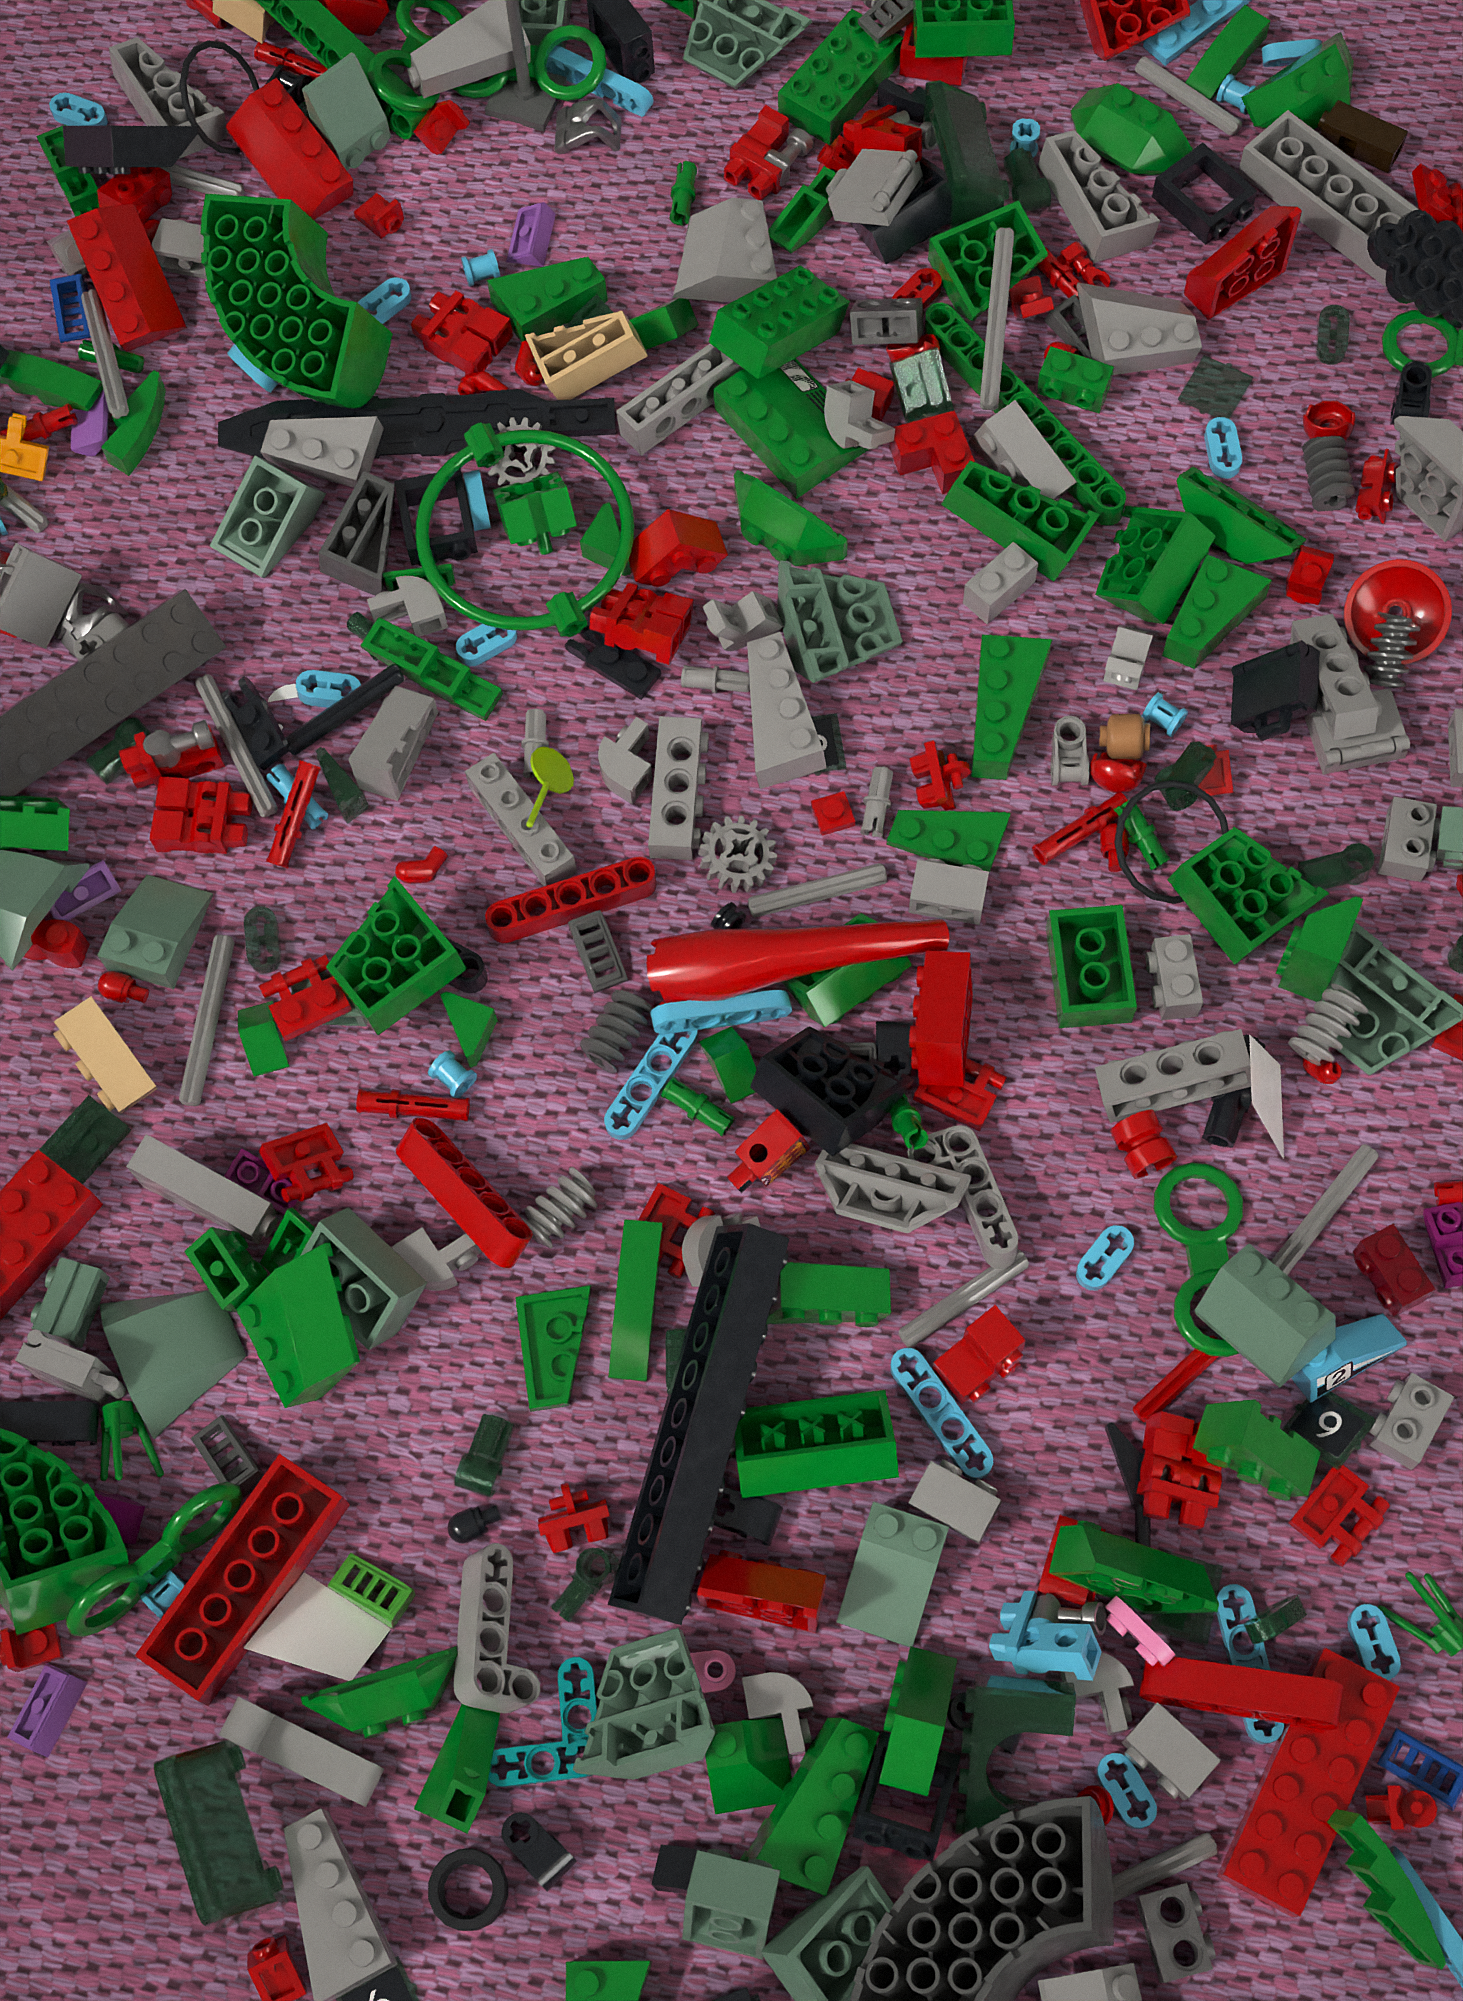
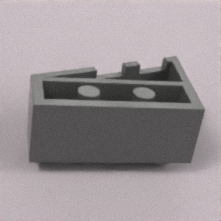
(361, 536)

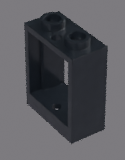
(624, 37)
(1198, 161)
(455, 545)
(884, 1832)

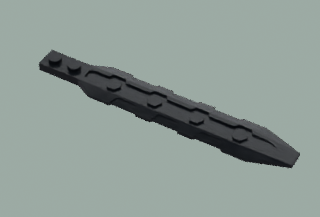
(430, 422)

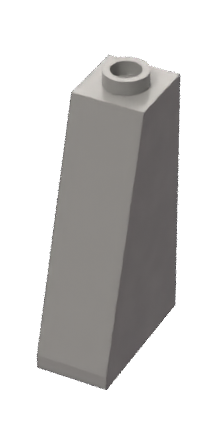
(466, 51)
(201, 1190)

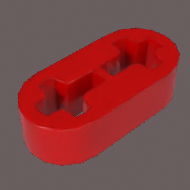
(912, 287)

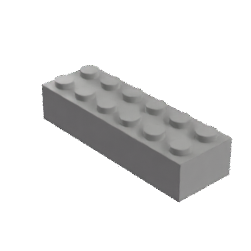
(1332, 190)

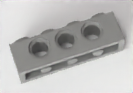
(674, 399)
(1342, 687)
(677, 737)
(510, 810)
(1191, 1083)

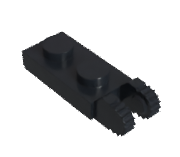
(615, 663)
(257, 725)

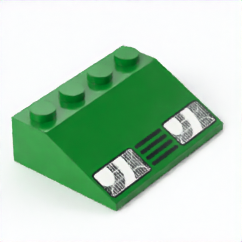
(784, 424)

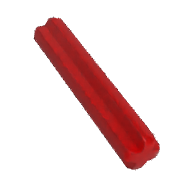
(1173, 1383)

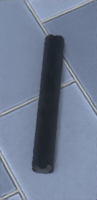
(344, 709)

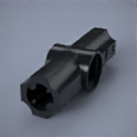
(1227, 1112)

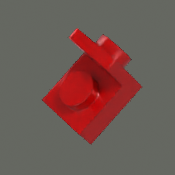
(440, 125)
(837, 155)
(380, 215)
(1028, 298)
(1308, 575)
(1219, 777)
(30, 1648)
(275, 1970)

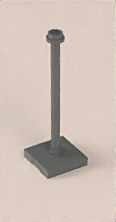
(522, 99)

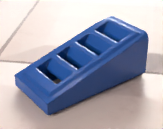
(67, 285)
(1456, 1789)

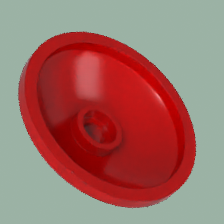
(1401, 584)

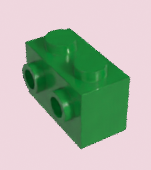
(1075, 379)
(226, 1266)

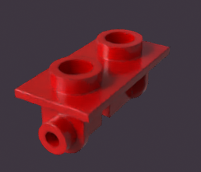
(1379, 475)

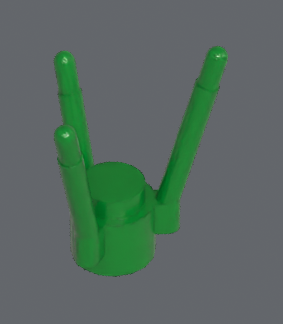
(119, 1424)
(1447, 1628)

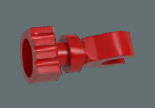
(1075, 256)

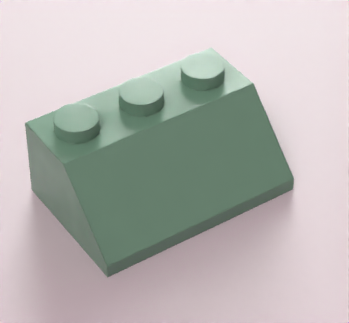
(1266, 1315)

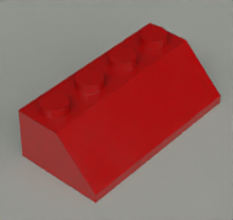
(289, 151)
(126, 275)

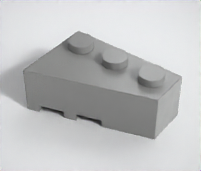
(324, 446)
(1019, 450)
(393, 742)

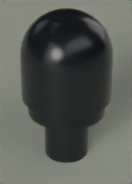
(471, 1523)

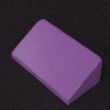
(532, 238)
(91, 429)
(91, 890)
(47, 1710)

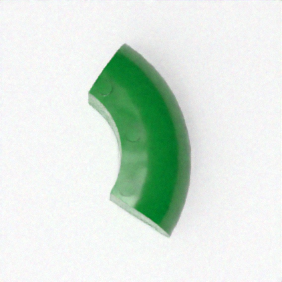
(278, 302)
(51, 1535)

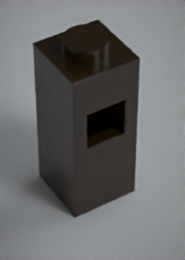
(1362, 135)

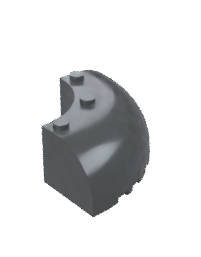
(996, 1909)

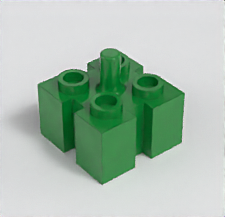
(534, 510)

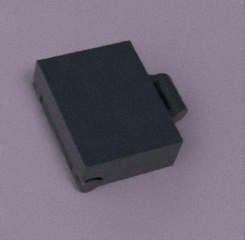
(1275, 690)

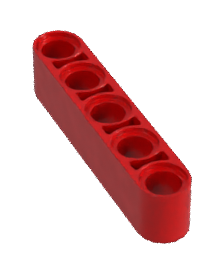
(581, 886)
(464, 1192)
(1244, 1692)

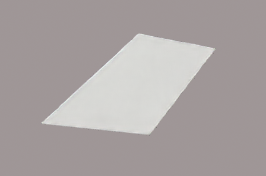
(1267, 1091)

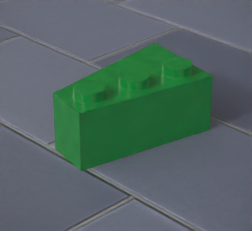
(33, 823)
(831, 1295)

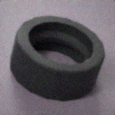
(437, 1882)

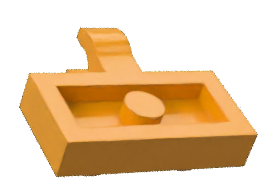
(21, 456)

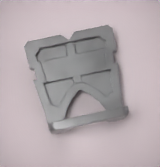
(572, 129)
(75, 624)

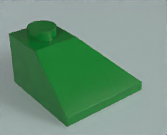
(747, 1764)

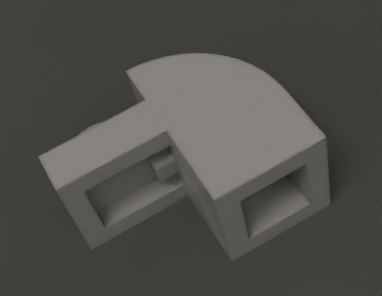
(849, 417)
(413, 599)
(744, 621)
(1128, 657)
(620, 767)
(699, 1240)
(437, 1265)
(1107, 1682)
(780, 1695)

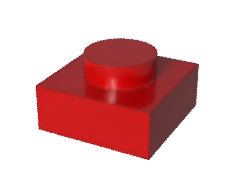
(833, 813)

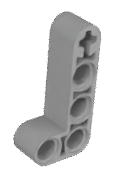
(977, 1196)
(489, 1578)
(301, 1751)

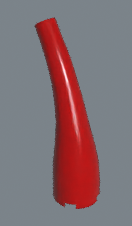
(738, 961)

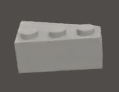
(726, 252)
(1137, 329)
(1431, 472)

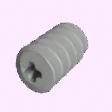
(1327, 1024)
(560, 1207)

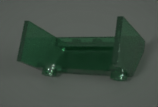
(965, 151)
(216, 1835)

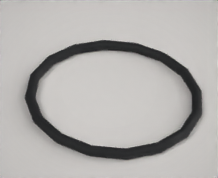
(184, 93)
(1121, 823)

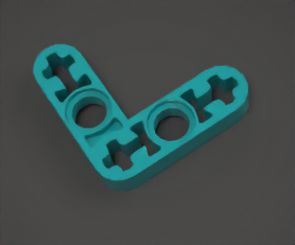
(572, 1738)

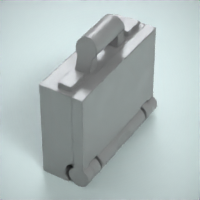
(873, 186)
(34, 594)
(1384, 745)
(69, 1369)

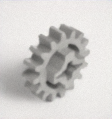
(507, 464)
(736, 839)

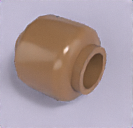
(1125, 736)

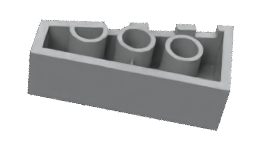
(157, 93)
(1096, 204)
(781, 722)
(335, 1914)

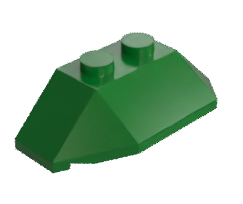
(1305, 86)
(1129, 130)
(1239, 524)
(783, 525)
(387, 1695)

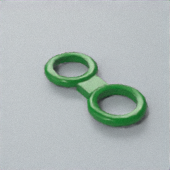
(414, 40)
(538, 69)
(1454, 340)
(1204, 1249)
(155, 1561)

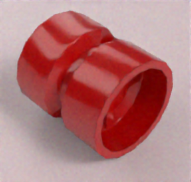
(1142, 1141)

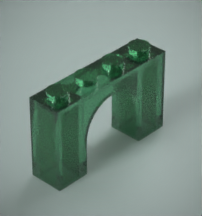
(998, 1710)

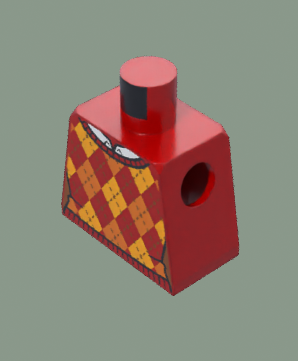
(783, 1146)

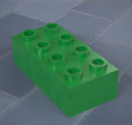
(838, 79)
(778, 321)
(815, 1444)

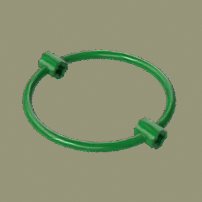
(563, 608)

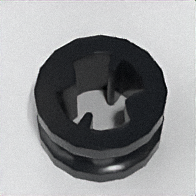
(728, 917)

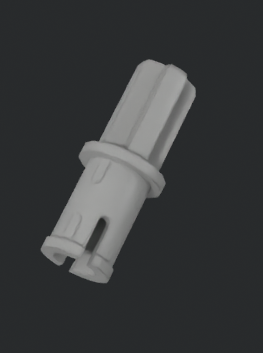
(714, 679)
(534, 737)
(877, 801)

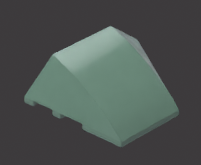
(739, 37)
(833, 620)
(27, 894)
(1400, 1003)
(170, 1351)
(647, 1711)

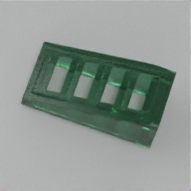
(346, 793)

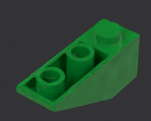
(461, 1769)

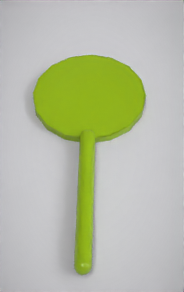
(553, 773)

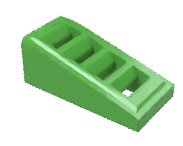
(387, 1616)

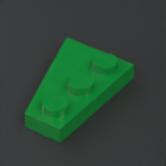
(950, 835)
(551, 1343)

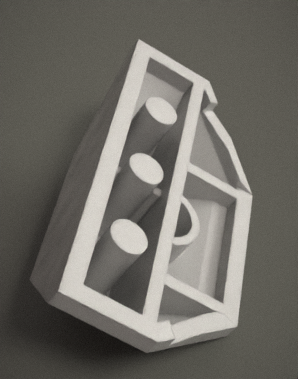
(888, 1187)

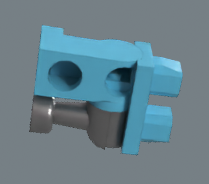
(1050, 1636)

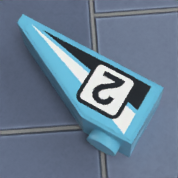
(1352, 1352)

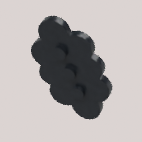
(1422, 263)

